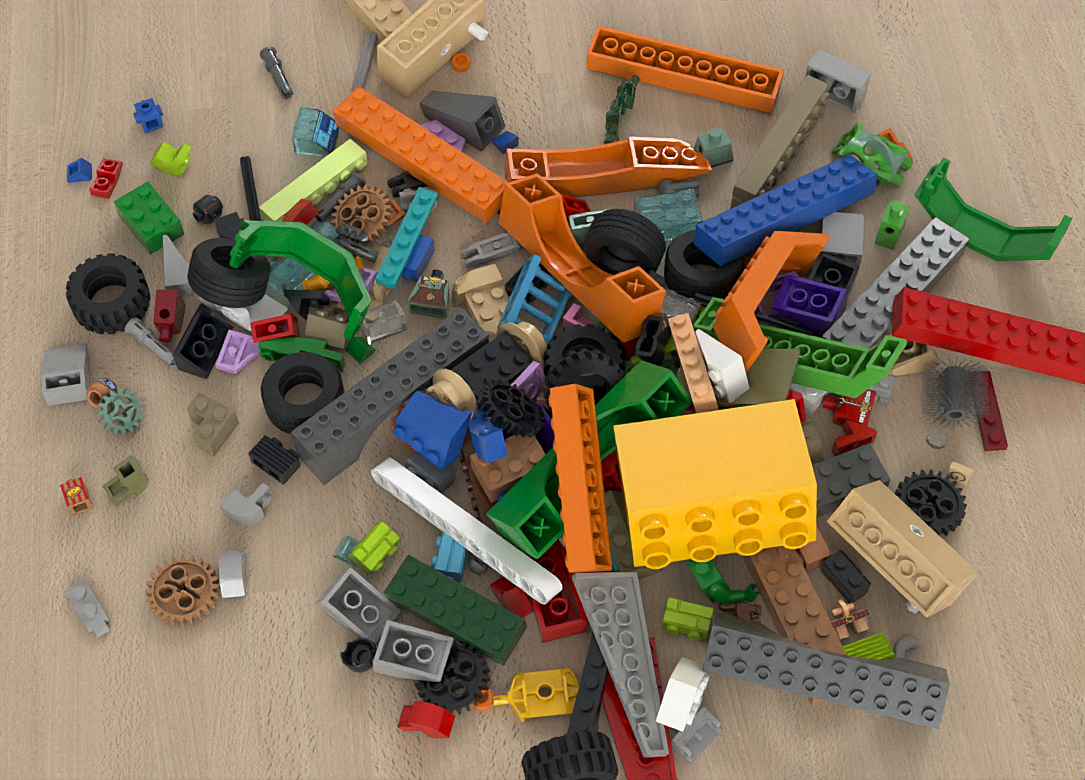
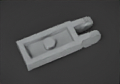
(489, 249)

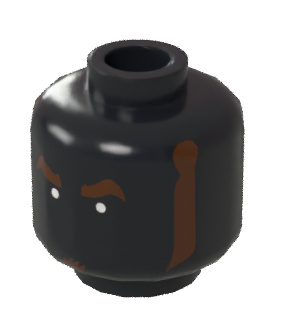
(207, 209)

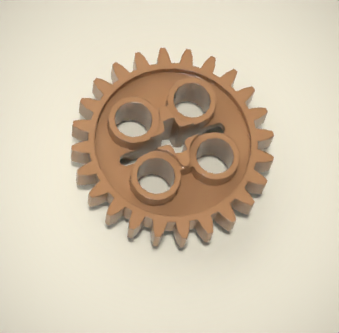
(360, 211)
(171, 607)

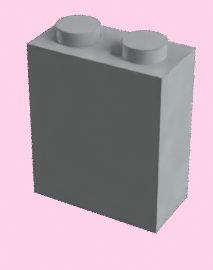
(845, 236)

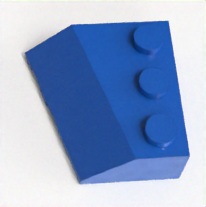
(433, 428)

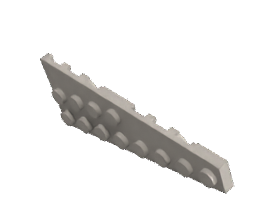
(620, 628)

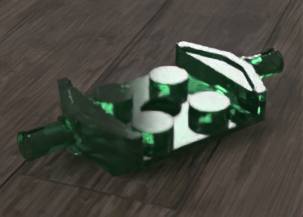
(623, 100)

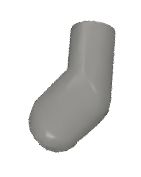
(905, 643)

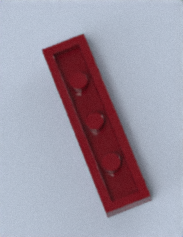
(991, 427)

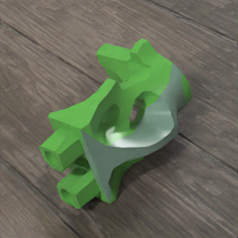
(885, 153)

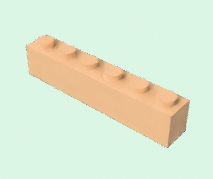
(693, 364)

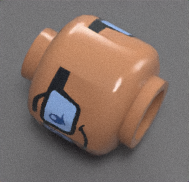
(98, 389)

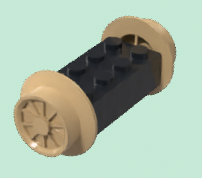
(499, 359)

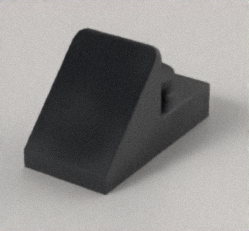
(304, 298)

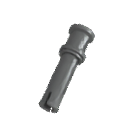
(274, 66)
(328, 207)

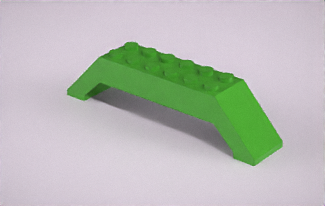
(823, 362)

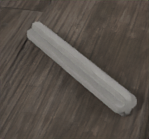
(364, 62)

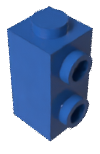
(419, 258)

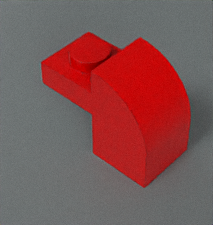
(426, 718)

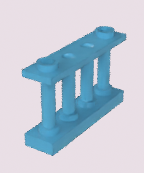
(524, 286)

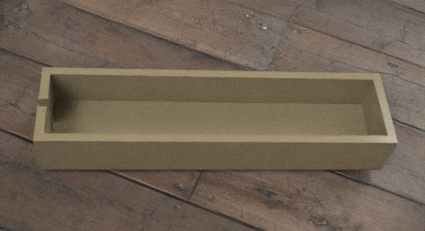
(782, 141)

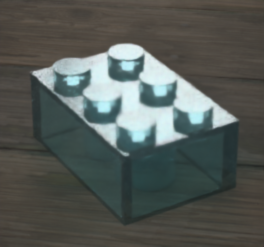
(671, 211)

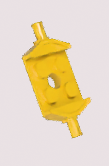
(527, 701)

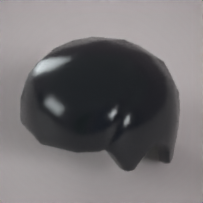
(359, 655)

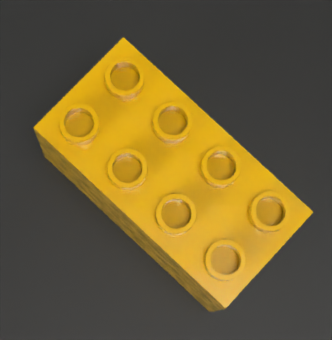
(716, 484)

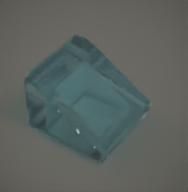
(344, 548)

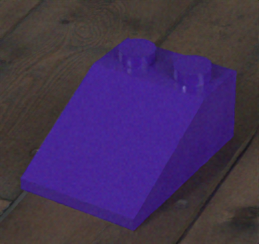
(810, 303)

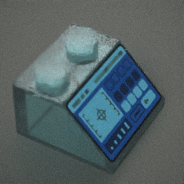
(314, 133)

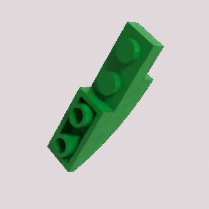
(278, 348)

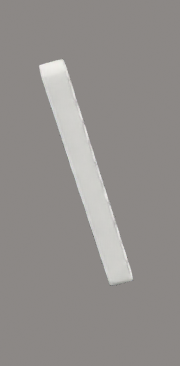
(467, 531)

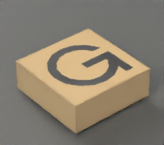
(959, 473)

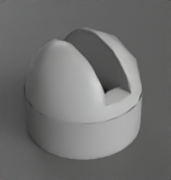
(476, 568)

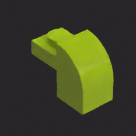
(170, 159)

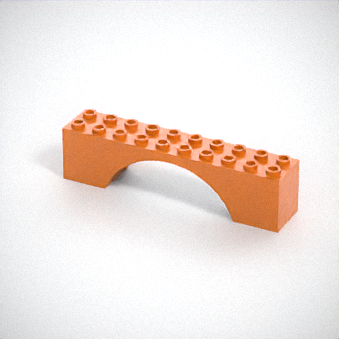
(537, 220)

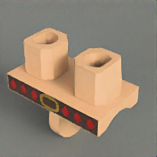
(857, 619)

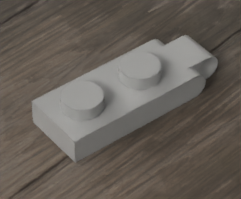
(88, 608)

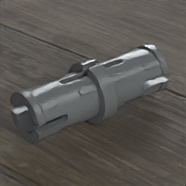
(358, 249)

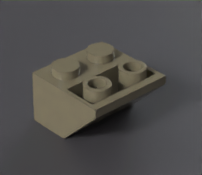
(328, 325)

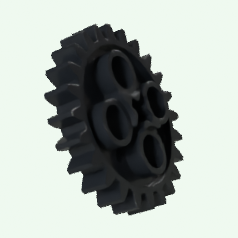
(511, 408)
(931, 502)
(445, 696)

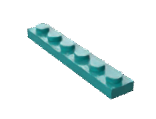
(406, 238)

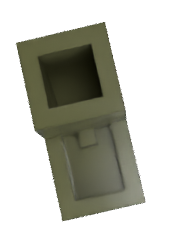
(129, 480)

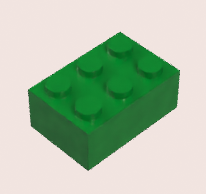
(148, 217)

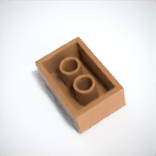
(509, 470)

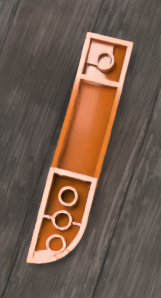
(608, 167)

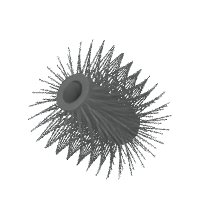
(955, 393)

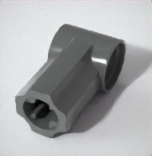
(669, 186)

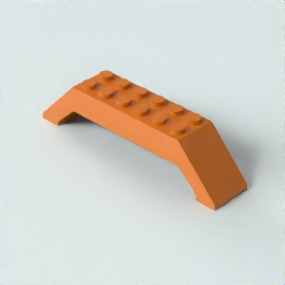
(781, 252)

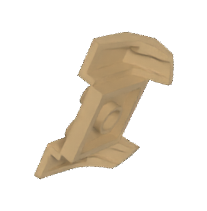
(483, 296)

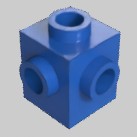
(148, 115)

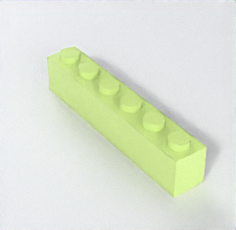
(317, 181)

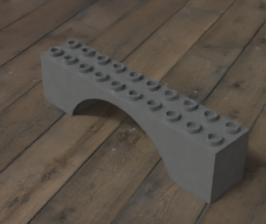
(340, 430)
(879, 686)

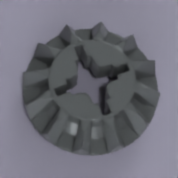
(352, 233)

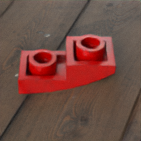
(107, 177)

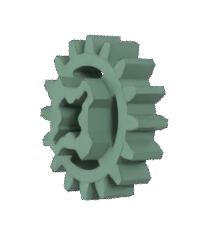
(115, 402)

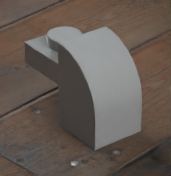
(247, 510)
(232, 573)

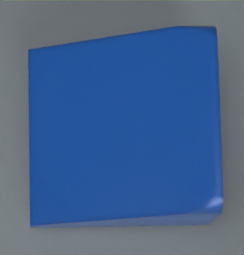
(505, 141)
(79, 171)

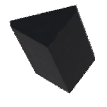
(201, 342)

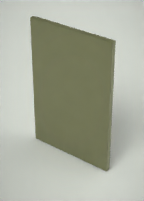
(767, 378)

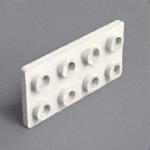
(261, 310)

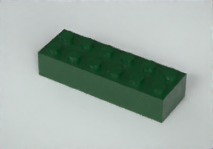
(456, 609)

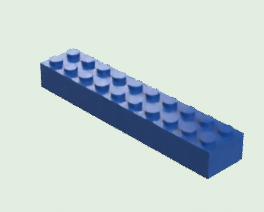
(785, 209)

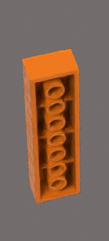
(580, 479)

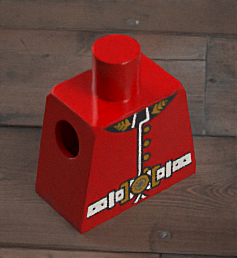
(850, 408)

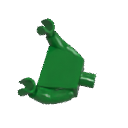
(715, 586)

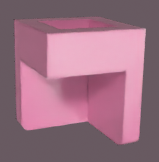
(574, 317)

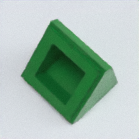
(359, 349)

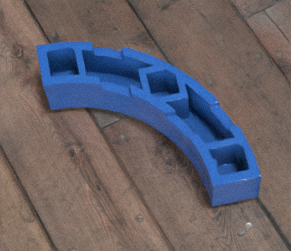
(487, 437)

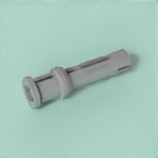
(146, 337)

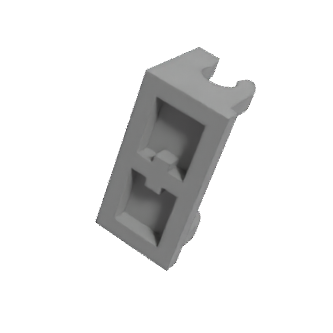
(696, 736)

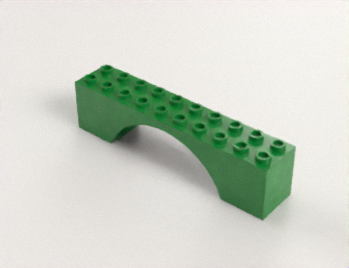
(531, 509)

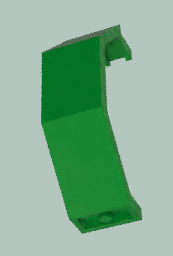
(985, 232)
(313, 252)

